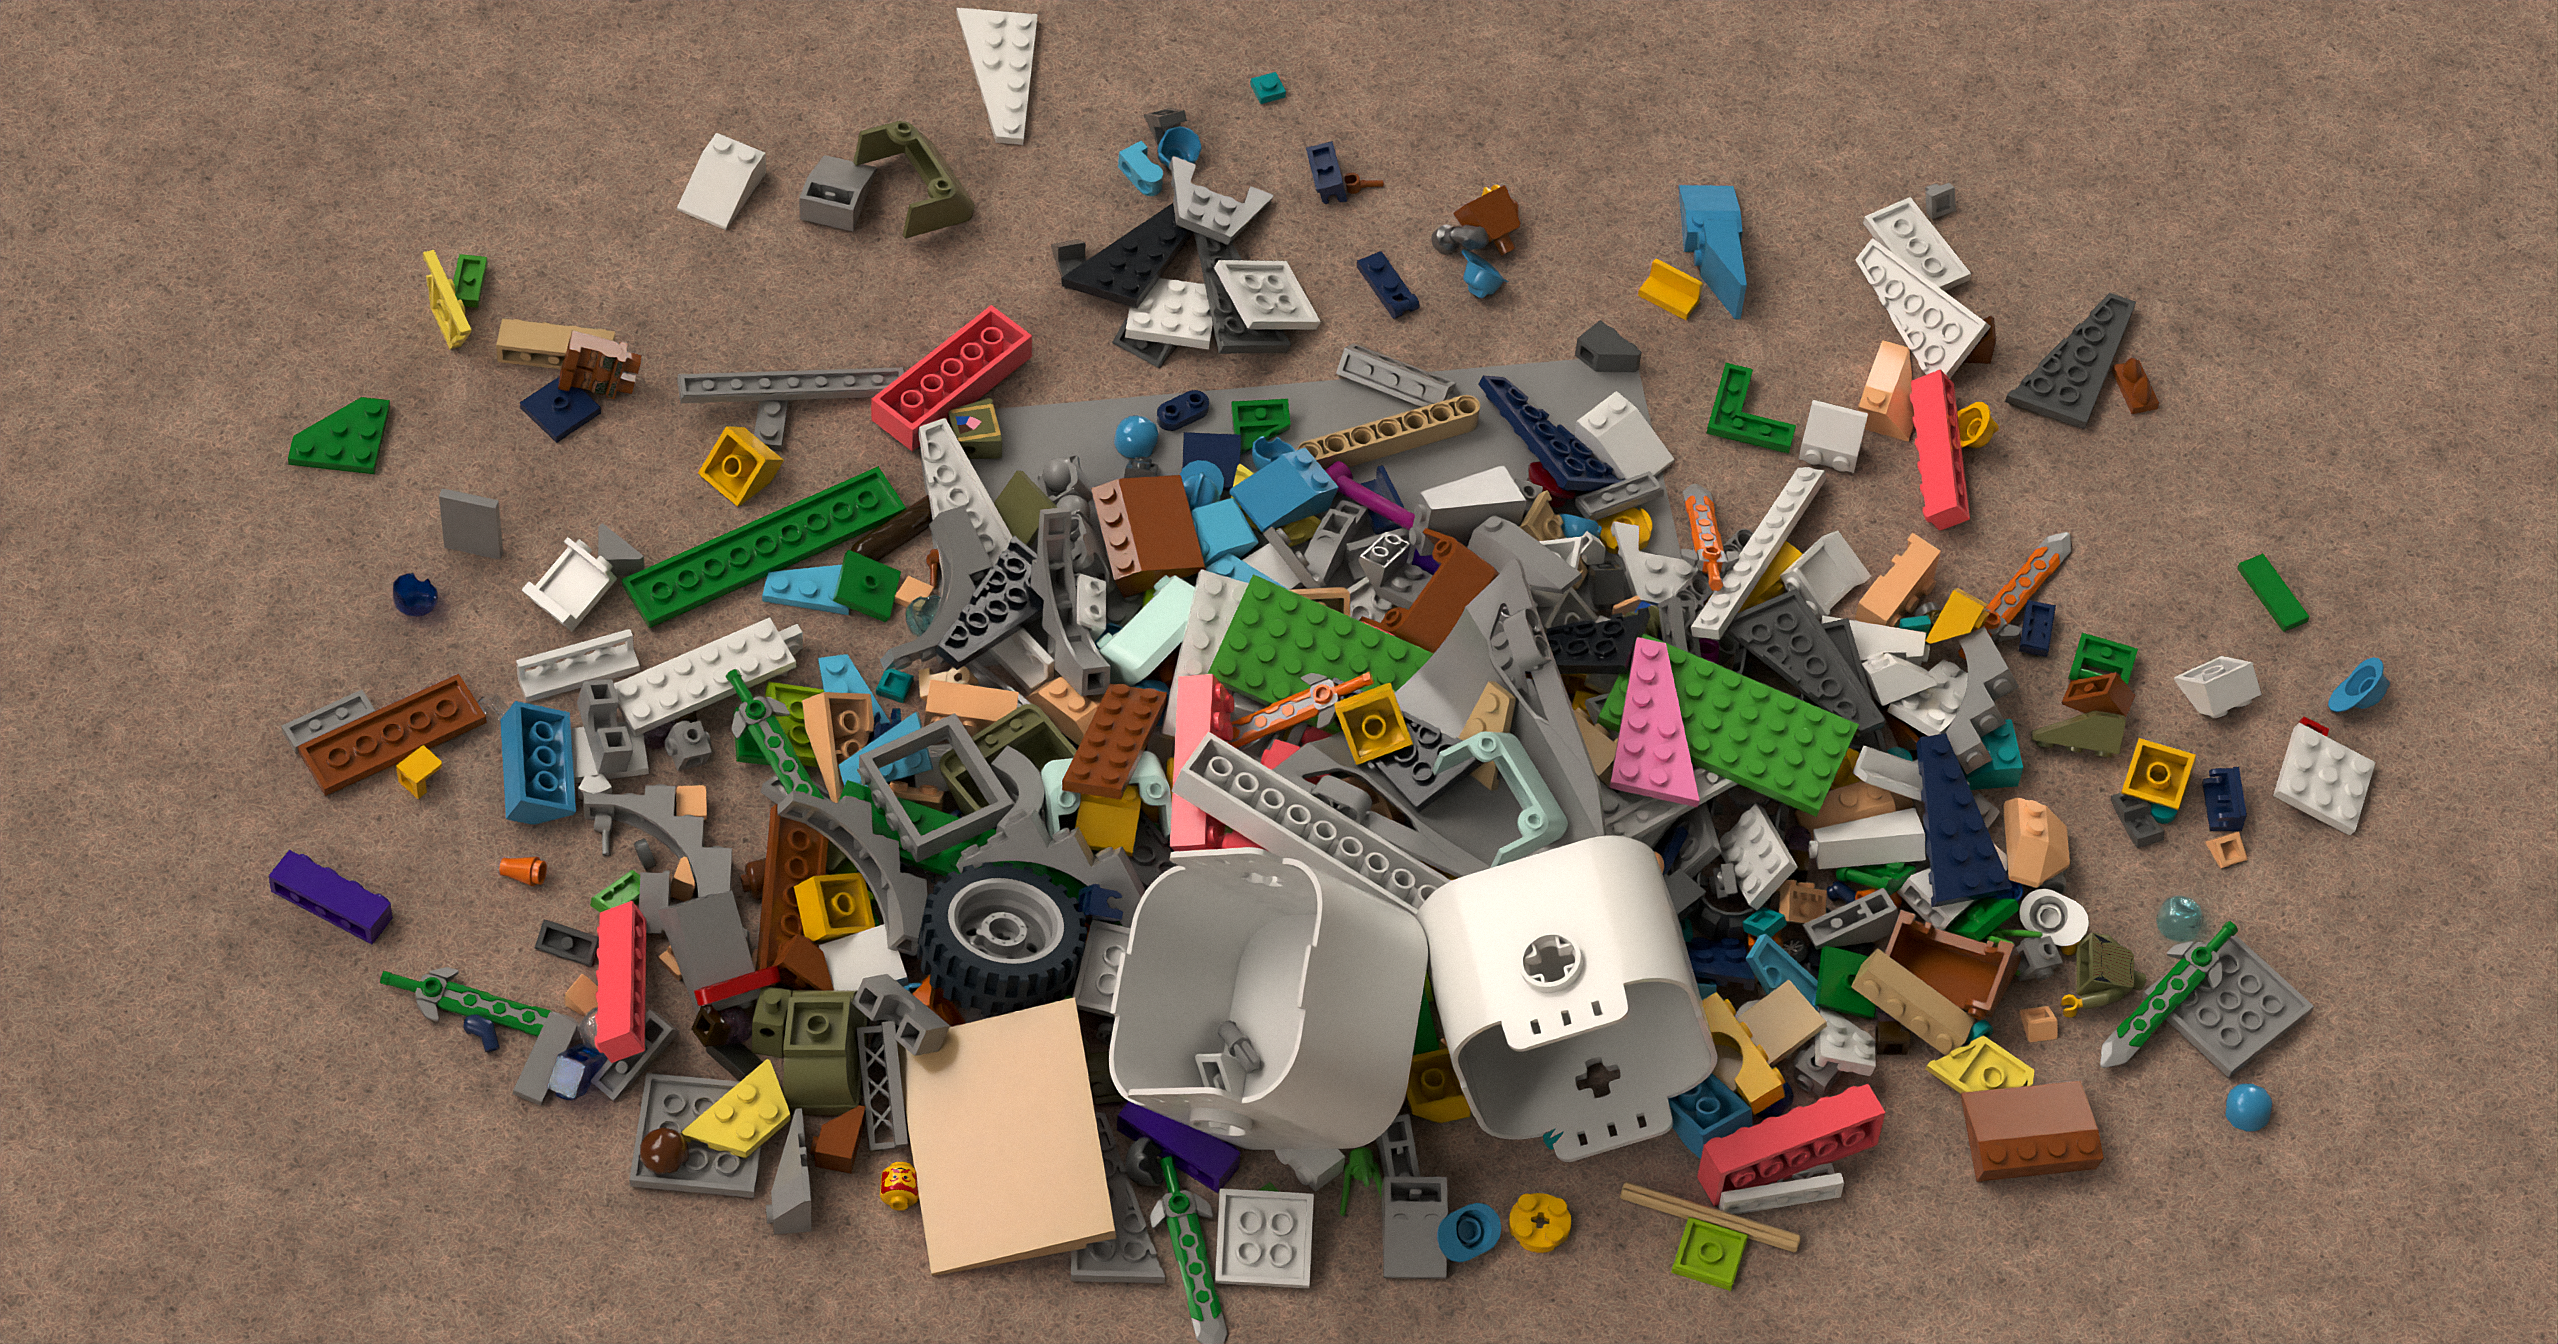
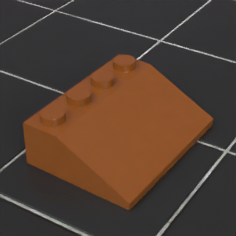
(1147, 531)
(2031, 1131)

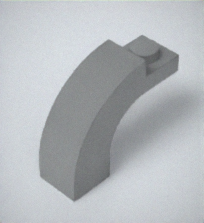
(1020, 782)

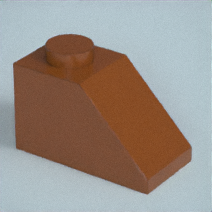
(2099, 693)
(803, 965)
(839, 1141)

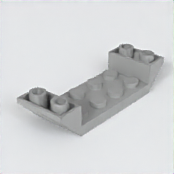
(1395, 578)

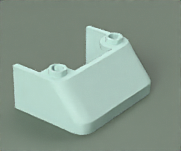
(1149, 634)
(1148, 775)
(1541, 817)

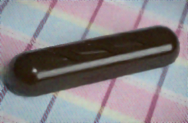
(895, 531)

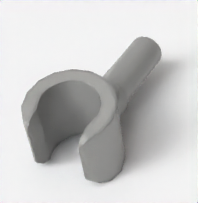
(604, 824)

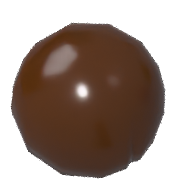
(663, 1151)

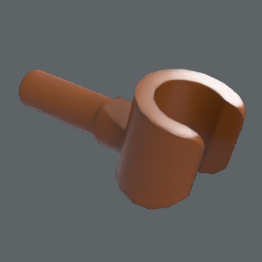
(1354, 183)
(933, 561)

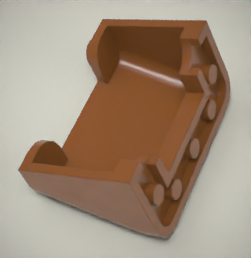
(1957, 967)

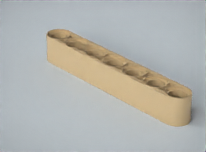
(1396, 433)

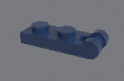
(1387, 284)

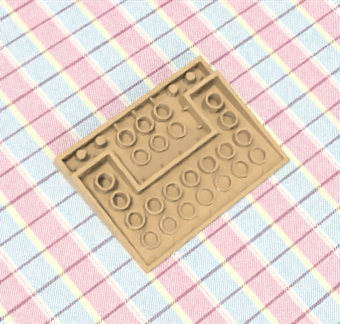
(1006, 1140)

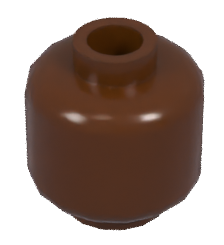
(754, 878)

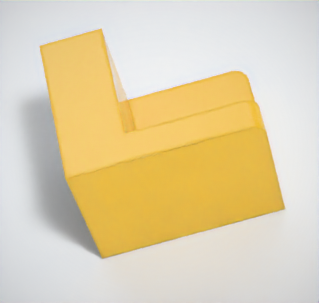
(416, 769)

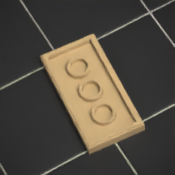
(1778, 1024)

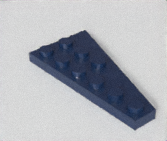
(1555, 447)
(1956, 838)
(1720, 961)

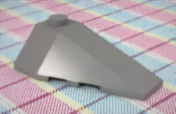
(1502, 540)
(791, 1189)

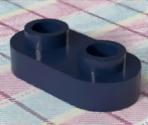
(1186, 408)

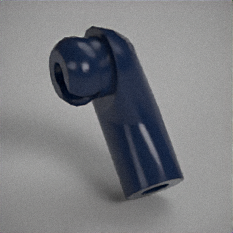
(1842, 891)
(483, 1028)

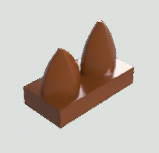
(2135, 386)

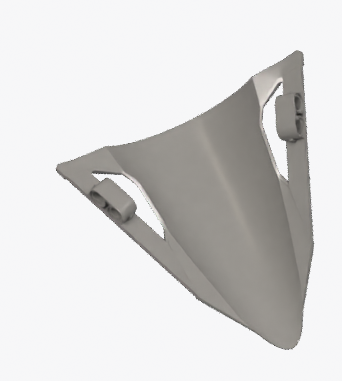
(1470, 821)

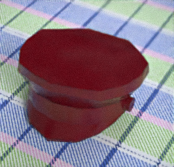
(1543, 478)

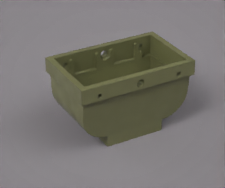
(823, 1052)

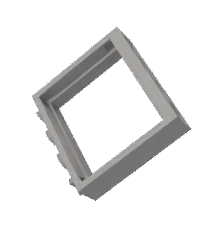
(956, 831)

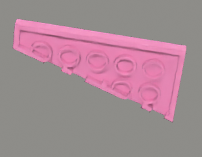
(1652, 740)

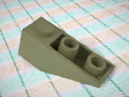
(2089, 731)

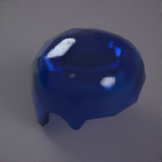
(414, 596)

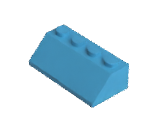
(537, 764)

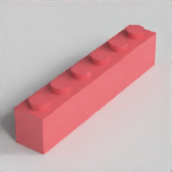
(1939, 450)
(621, 982)

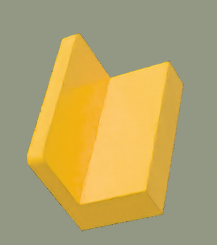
(1671, 289)

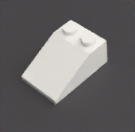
(722, 181)
(1622, 439)

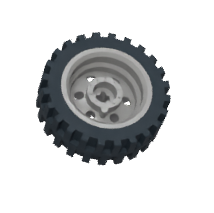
(1001, 939)

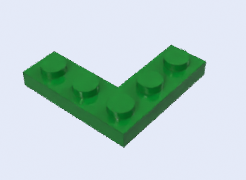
(1731, 423)

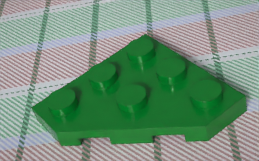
(345, 439)

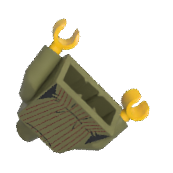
(2103, 973)

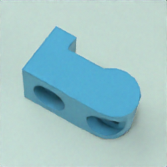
(1140, 170)

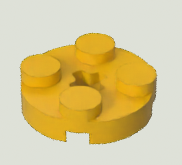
(1629, 516)
(1545, 1206)

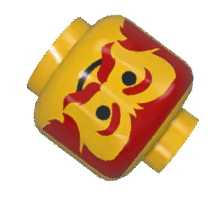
(899, 1186)

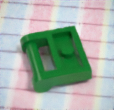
(2102, 655)
(1878, 876)

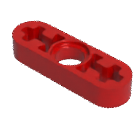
(737, 985)

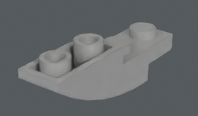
(1331, 537)

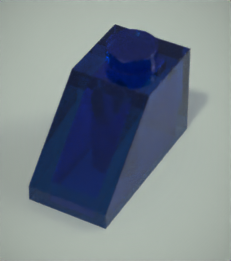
(574, 1071)

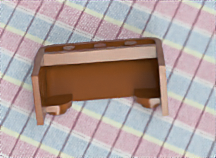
(1444, 597)

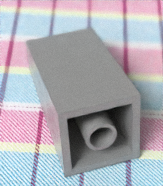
(1464, 505)
(709, 945)

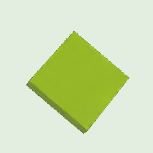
(1709, 1253)

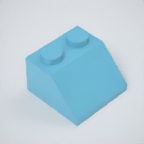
(1222, 530)

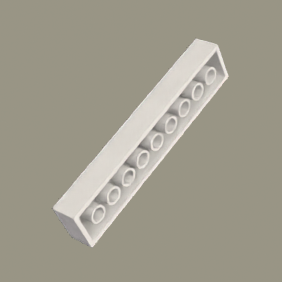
(1300, 825)

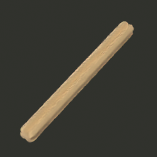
(1685, 1209)

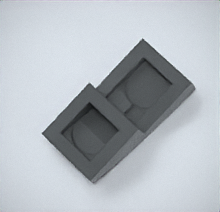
(2137, 819)

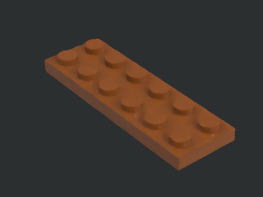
(391, 734)
(1114, 741)
(792, 857)

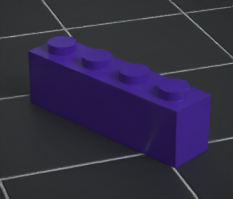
(331, 896)
(1194, 1151)

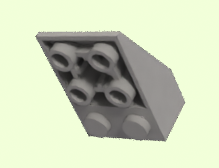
(836, 192)
(1410, 1226)

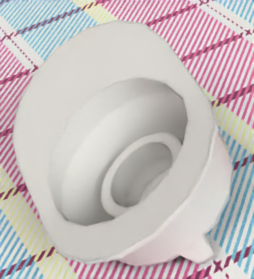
(2054, 916)

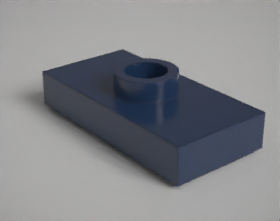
(2037, 628)

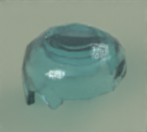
(921, 613)
(2179, 918)

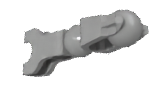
(1067, 478)

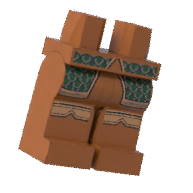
(598, 365)

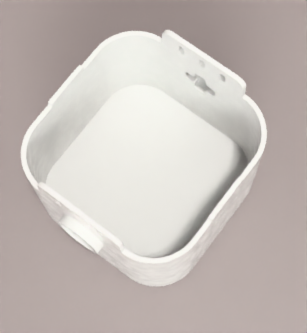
(1303, 969)
(1561, 971)

